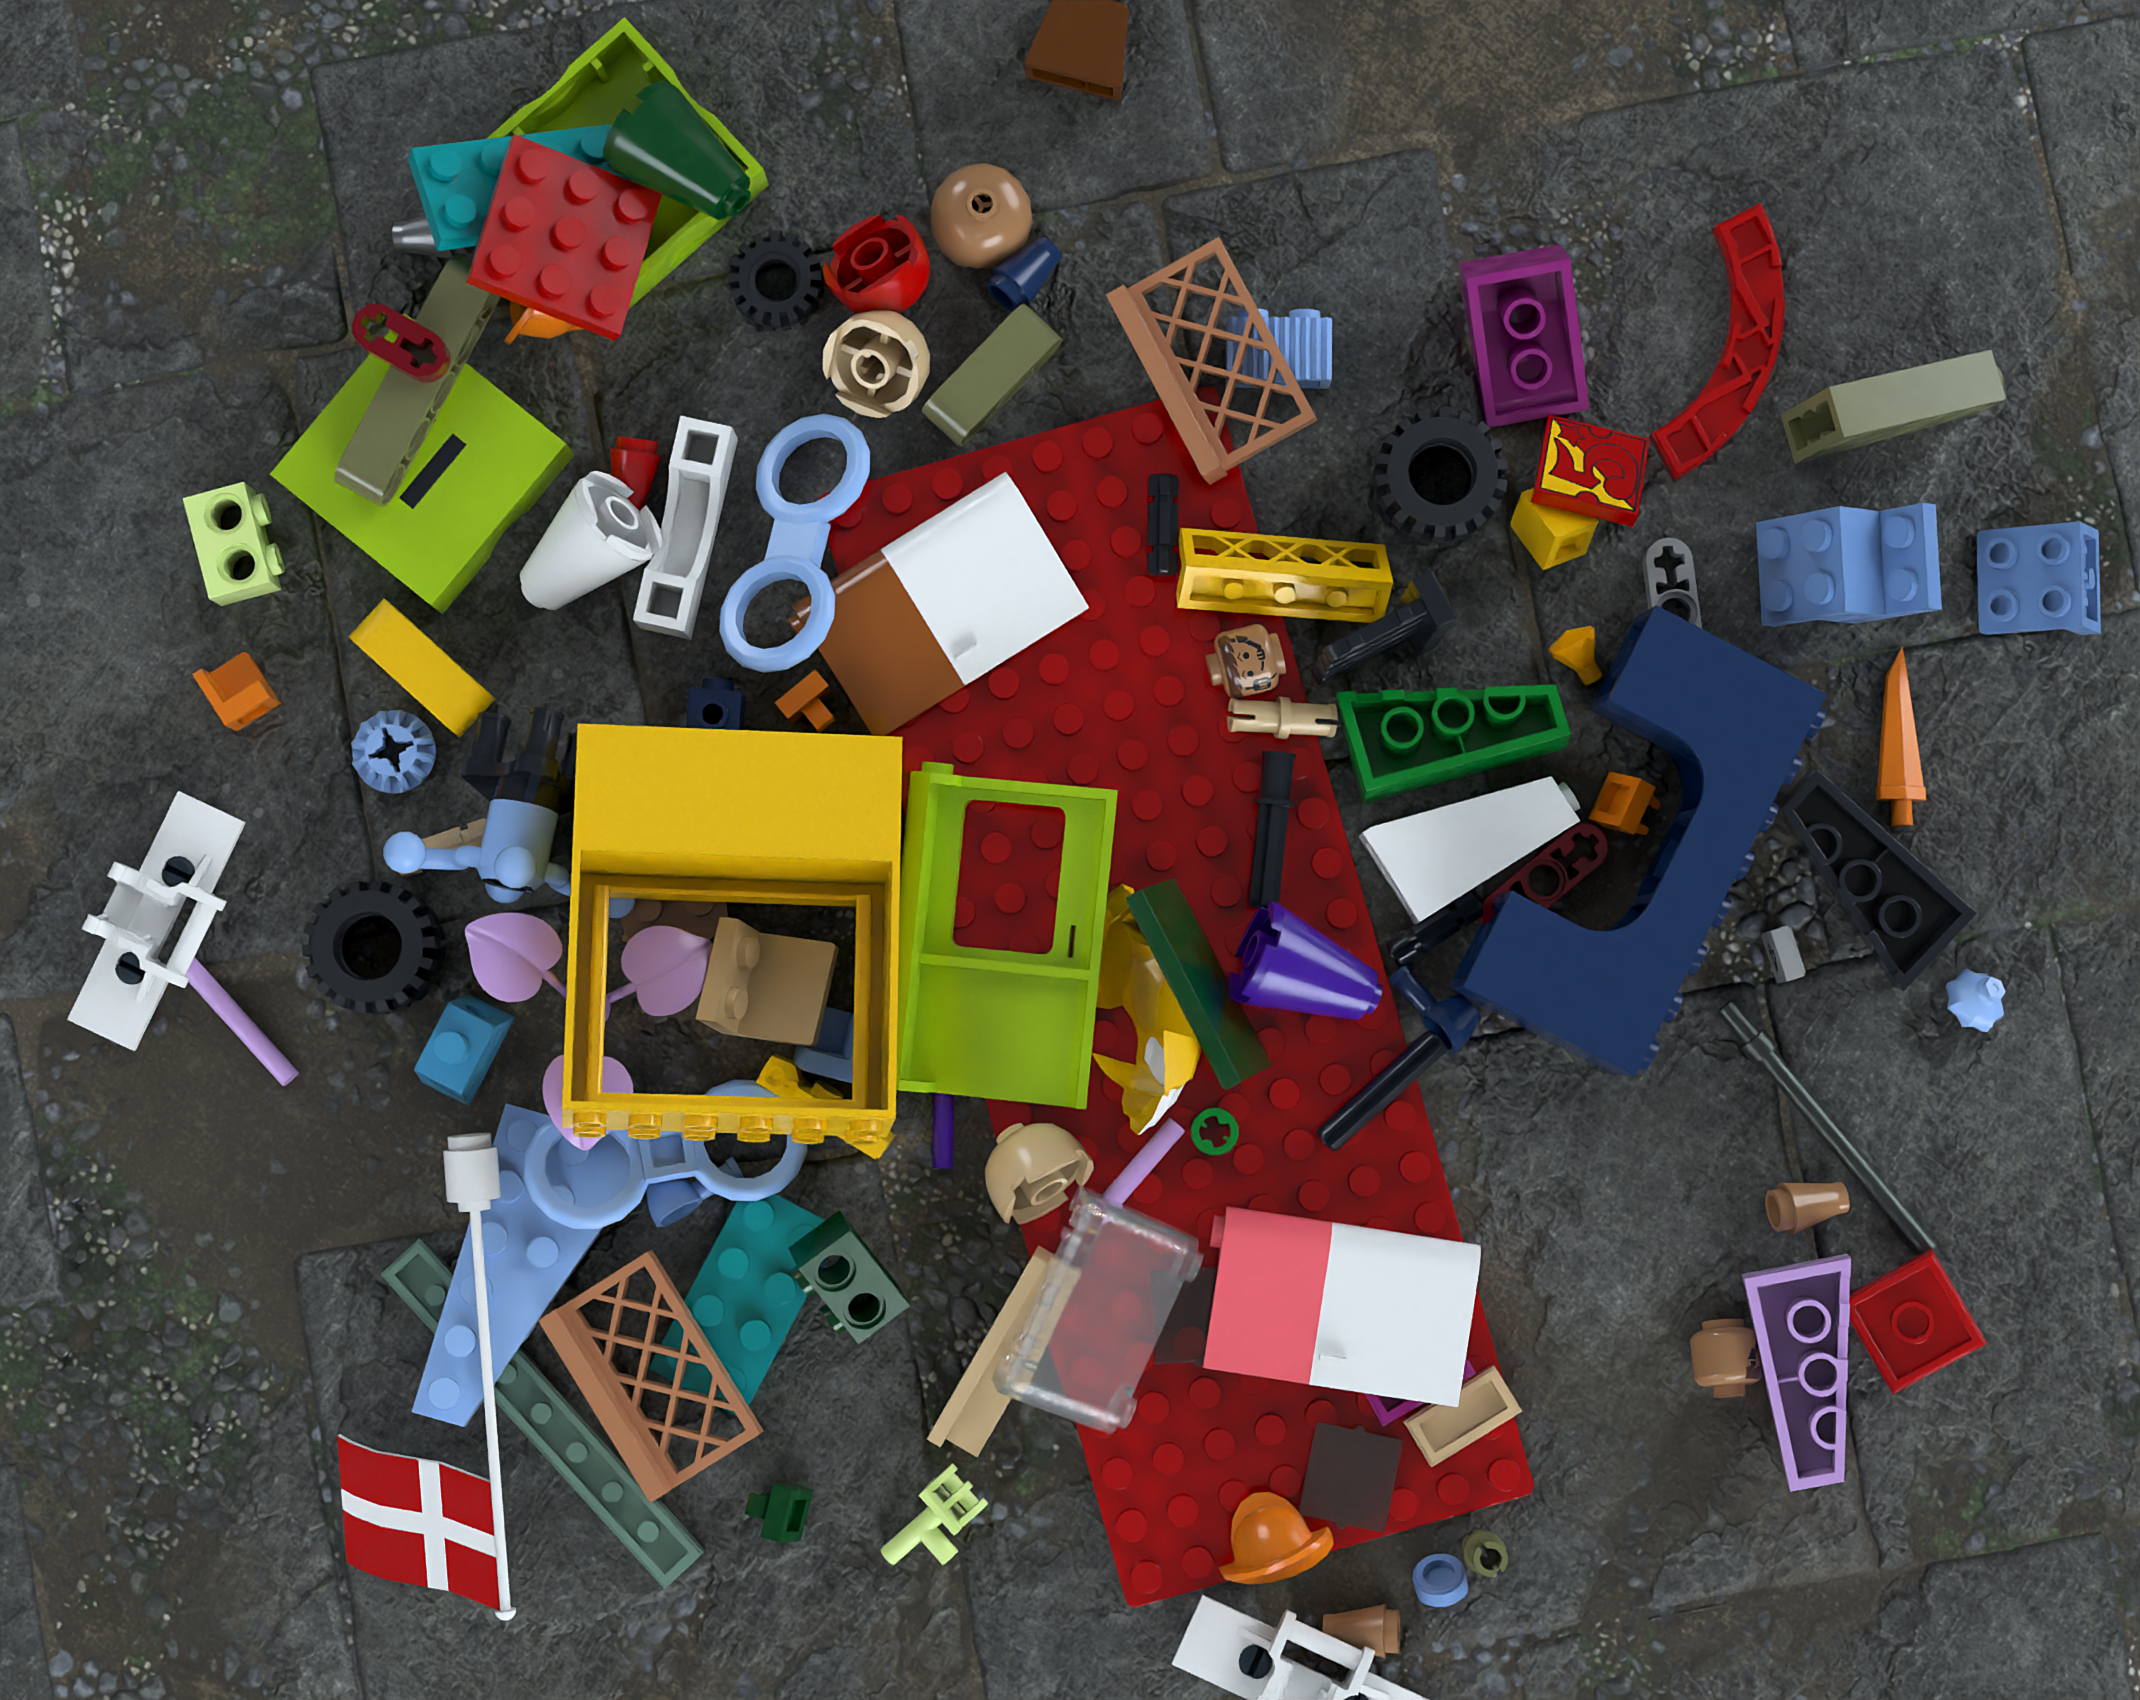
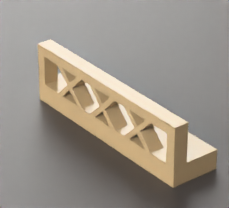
(975, 1402)

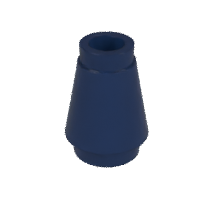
(1023, 274)

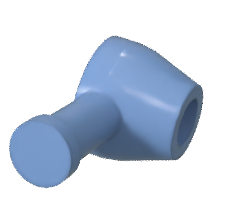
(678, 1198)

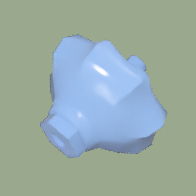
(1975, 999)

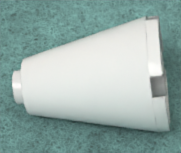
(589, 543)

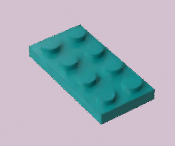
(460, 178)
(744, 1295)

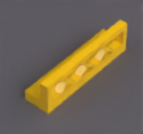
(1284, 582)

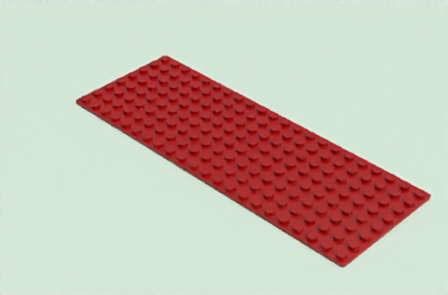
(1132, 709)

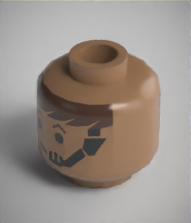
(1246, 661)
(1725, 1357)

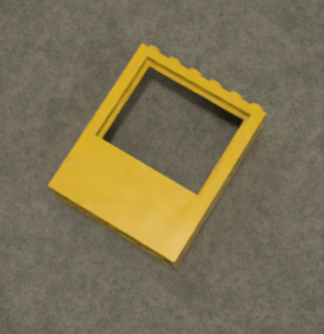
(735, 824)

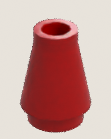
(635, 465)

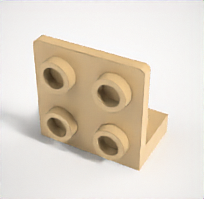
(766, 985)

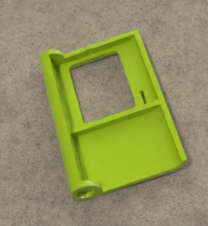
(989, 1016)

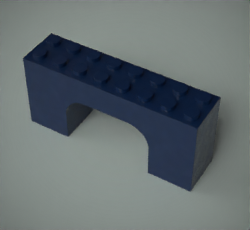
(1735, 742)

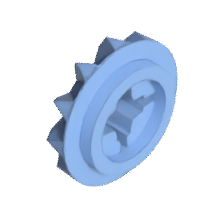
(414, 762)

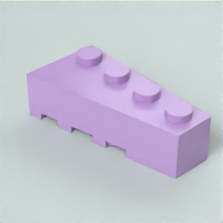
(1803, 1349)

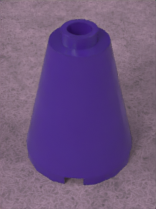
(1300, 969)

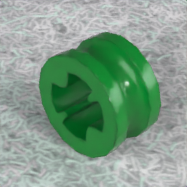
(1222, 1117)

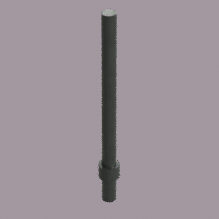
(1760, 1048)

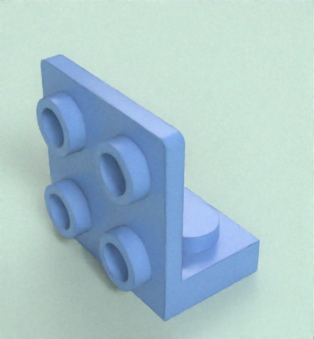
(2039, 579)

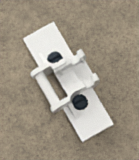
(141, 913)
(1248, 1660)

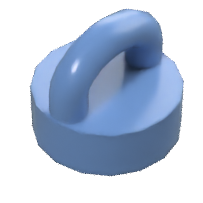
(1440, 1580)

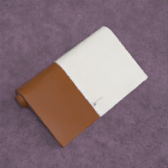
(943, 605)

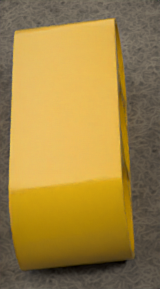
(421, 667)

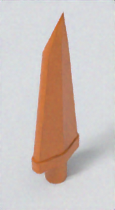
(1899, 759)

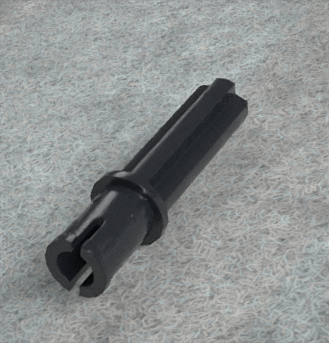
(1271, 827)

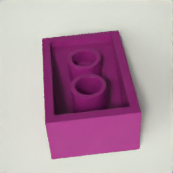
(1524, 335)

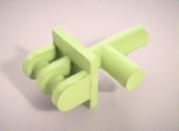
(941, 1509)

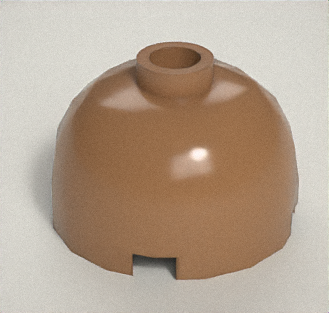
(974, 236)

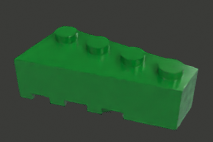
(1441, 735)

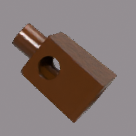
(1081, 47)

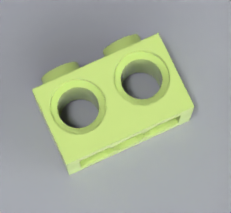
(221, 549)

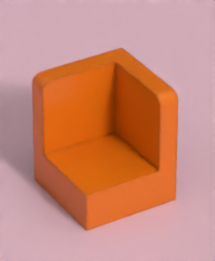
(237, 691)

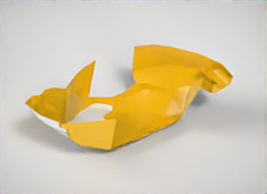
(1165, 1039)

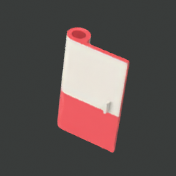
(1341, 1306)

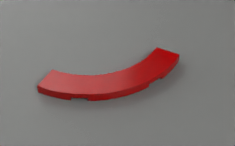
(1748, 351)

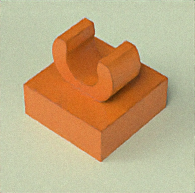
(806, 700)
(1623, 804)

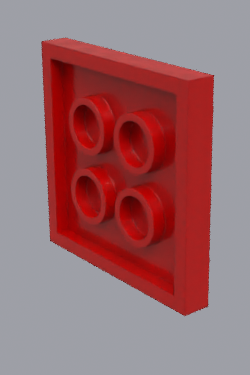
(564, 238)

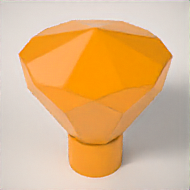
(1577, 651)

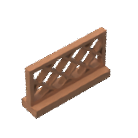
(1170, 379)
(612, 1399)

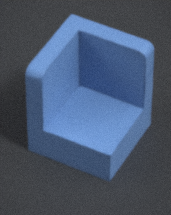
(834, 1050)

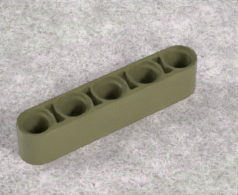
(406, 407)

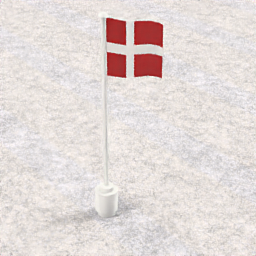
(419, 1515)

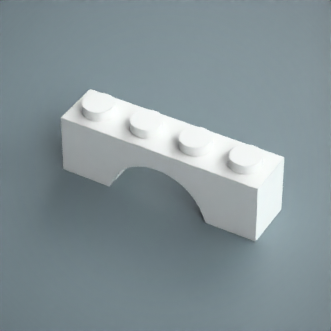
(691, 516)

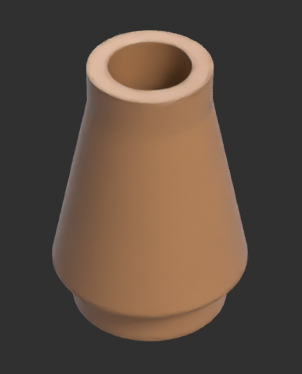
(1802, 1205)
(1369, 1627)

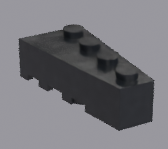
(1878, 883)

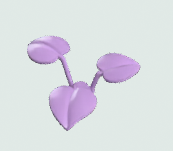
(517, 949)

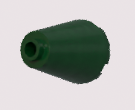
(676, 154)

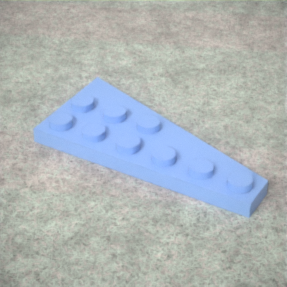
(523, 1260)

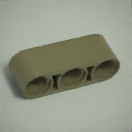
(992, 375)

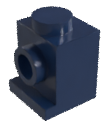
(716, 693)

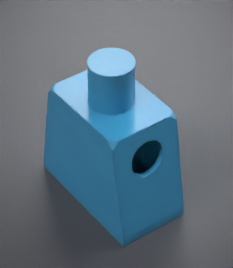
(463, 1047)

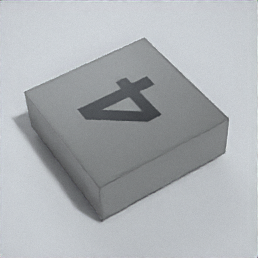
(1783, 954)

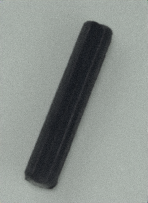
(1381, 1090)

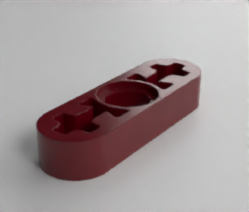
(1564, 845)

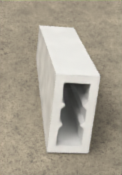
(1458, 846)

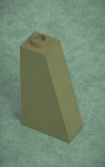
(1892, 405)

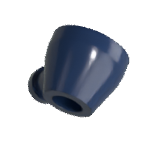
(1449, 1019)

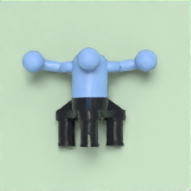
(521, 815)

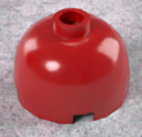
(879, 265)

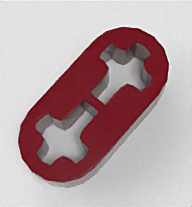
(395, 353)

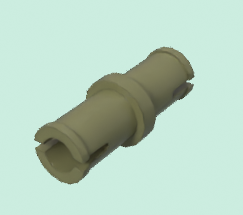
(1472, 1551)

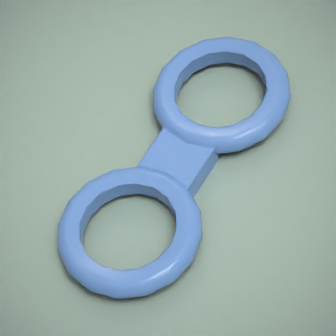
(795, 543)
(657, 1162)

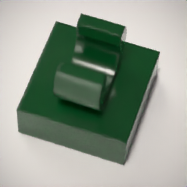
(782, 1511)

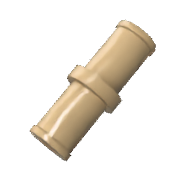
(1282, 717)

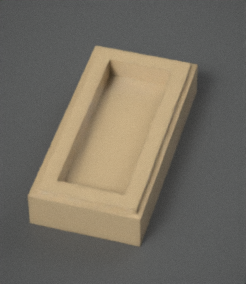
(1482, 1407)

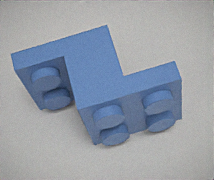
(1848, 565)

